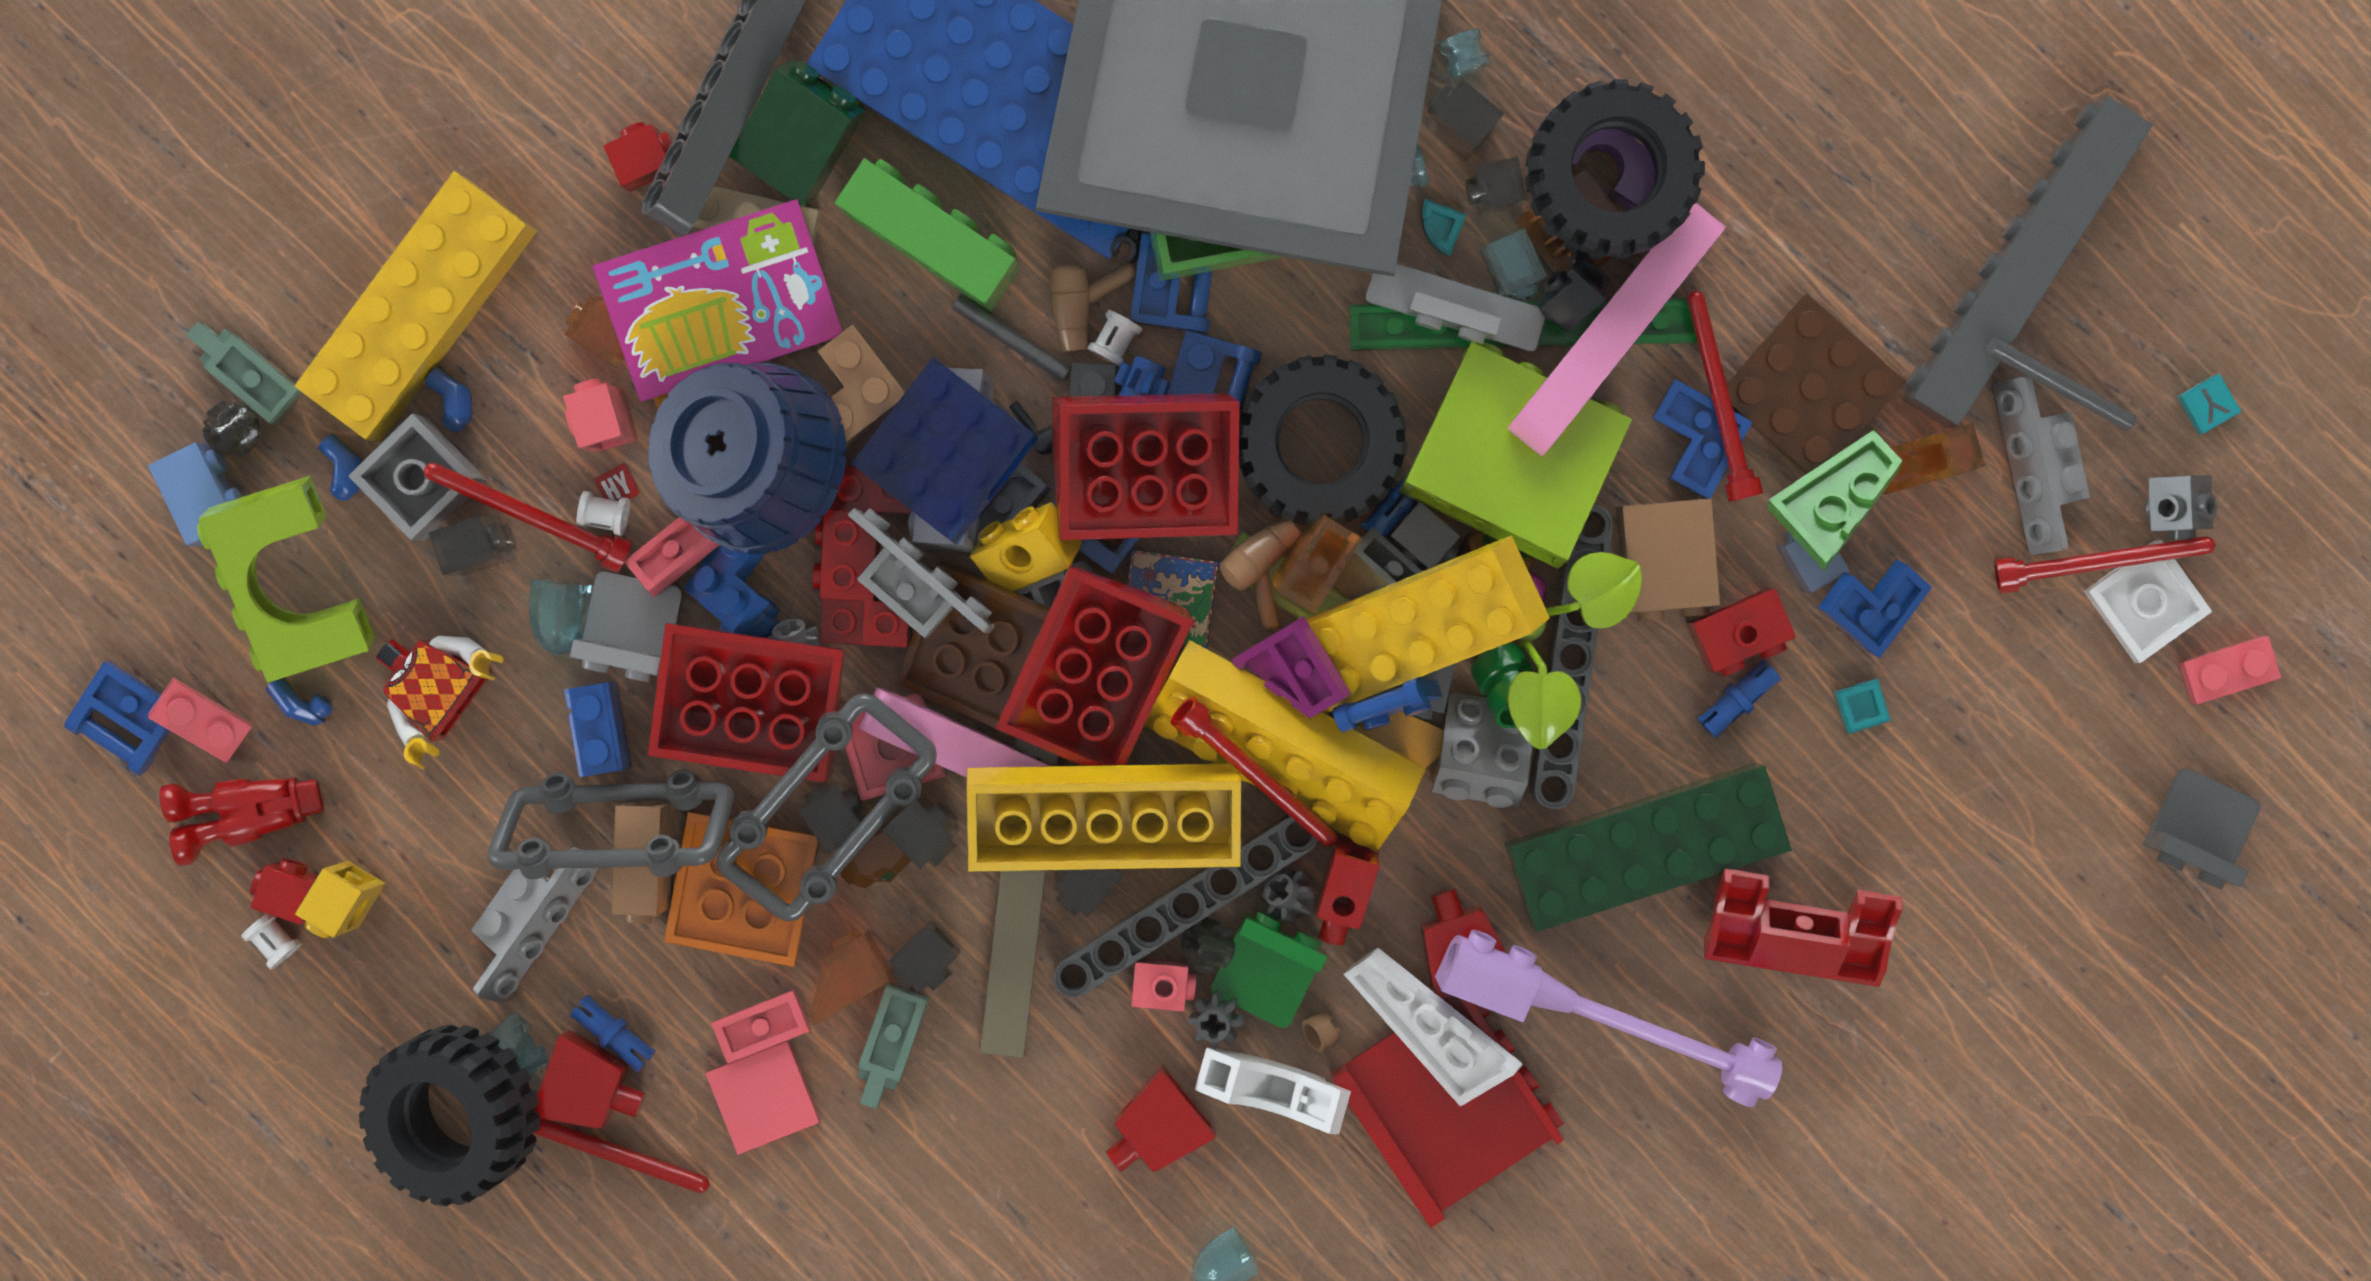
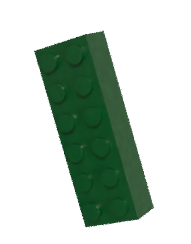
(1647, 846)

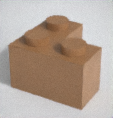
(868, 383)

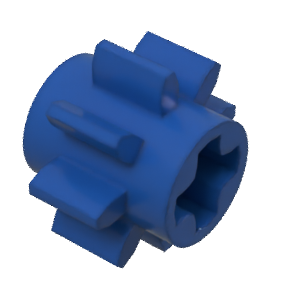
(1142, 378)

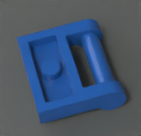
(1156, 300)
(1201, 363)
(126, 703)
(1374, 712)

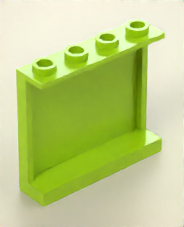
(1496, 481)

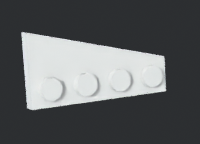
(1436, 1033)

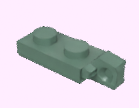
(245, 372)
(890, 1041)

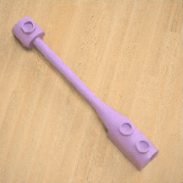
(1514, 984)

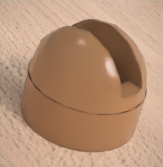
(1320, 1031)

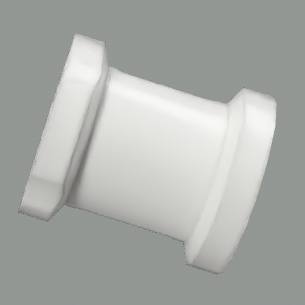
(1114, 338)
(603, 513)
(271, 940)

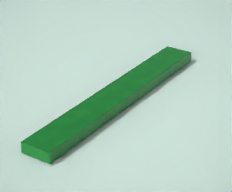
(1386, 329)

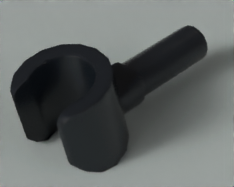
(1132, 237)
(1044, 443)

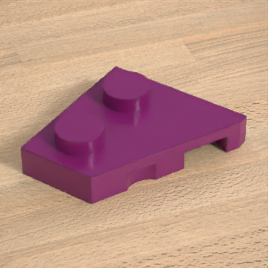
(1296, 668)

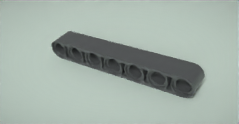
(718, 112)
(1585, 639)
(1171, 921)

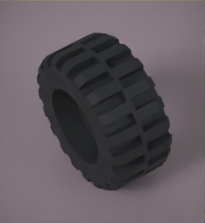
(1649, 120)
(1333, 381)
(410, 1141)

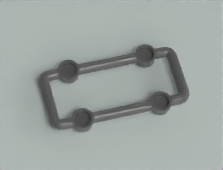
(832, 733)
(662, 852)

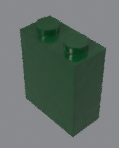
(797, 131)

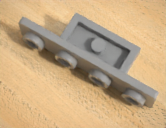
(1457, 306)
(2042, 462)
(909, 586)
(521, 924)

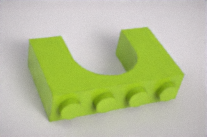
(279, 638)

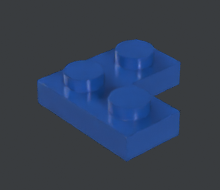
(1694, 418)
(723, 590)
(1878, 615)

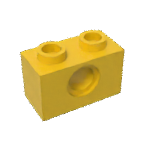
(1024, 548)
(339, 900)

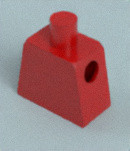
(1351, 874)
(1451, 922)
(585, 1084)
(1159, 1125)

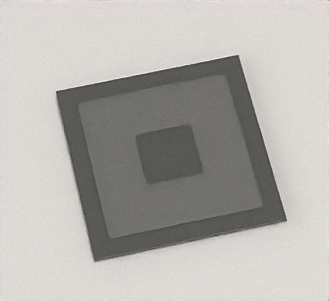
(1245, 123)

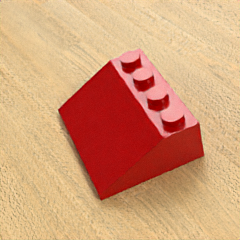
(1146, 465)
(1095, 670)
(742, 700)

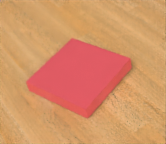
(875, 759)
(763, 1097)

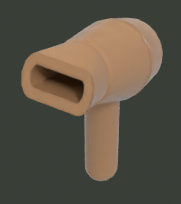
(1071, 300)
(1251, 561)

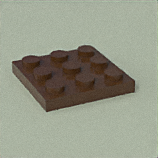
(1812, 386)
(970, 667)

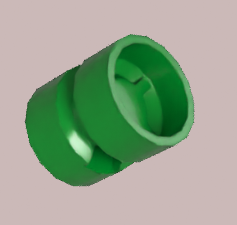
(1493, 676)

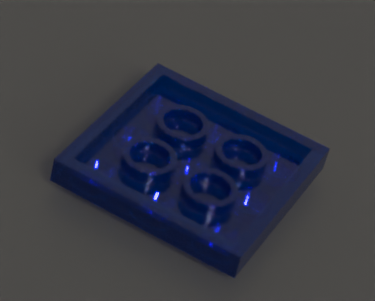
(944, 450)

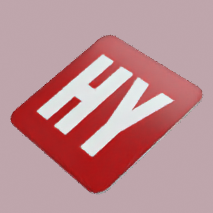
(617, 484)

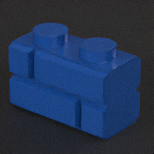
(598, 728)

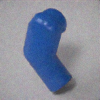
(456, 399)
(344, 462)
(297, 708)

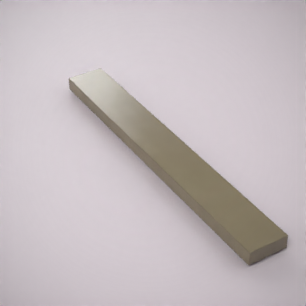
(1014, 950)

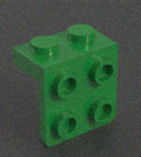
(1269, 969)

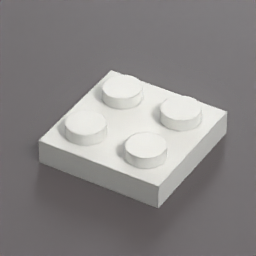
(2147, 605)

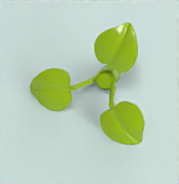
(1549, 703)

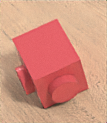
(1162, 984)

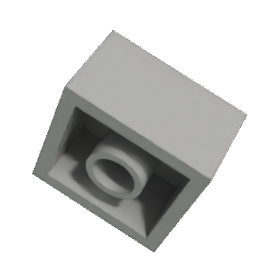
(397, 482)

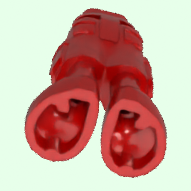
(245, 811)

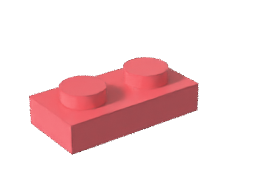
(669, 555)
(2229, 670)
(199, 720)
(761, 1026)

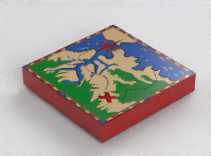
(1181, 581)

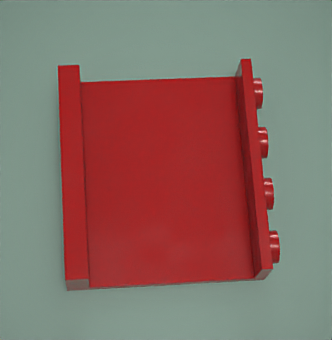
(1423, 1132)

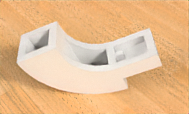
(1273, 1087)

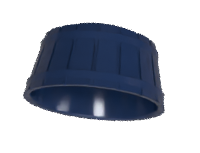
(777, 462)

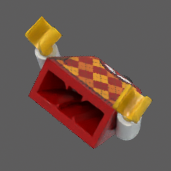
(432, 688)

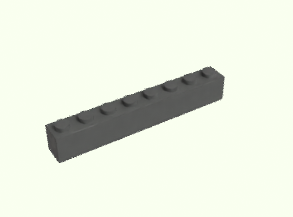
(2027, 260)

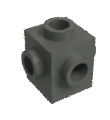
(2181, 505)

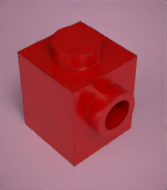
(637, 154)
(281, 889)

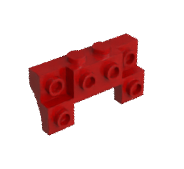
(848, 608)
(1800, 937)

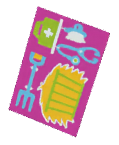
(718, 298)

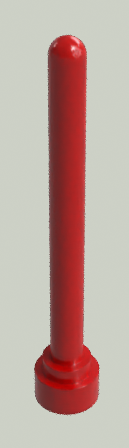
(1741, 480)
(607, 549)
(2015, 574)
(1194, 719)
(623, 1156)

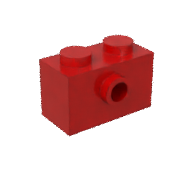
(1741, 631)

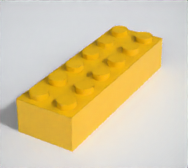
(415, 308)
(1431, 620)
(1334, 773)
(1103, 817)

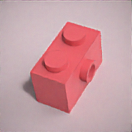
(599, 416)

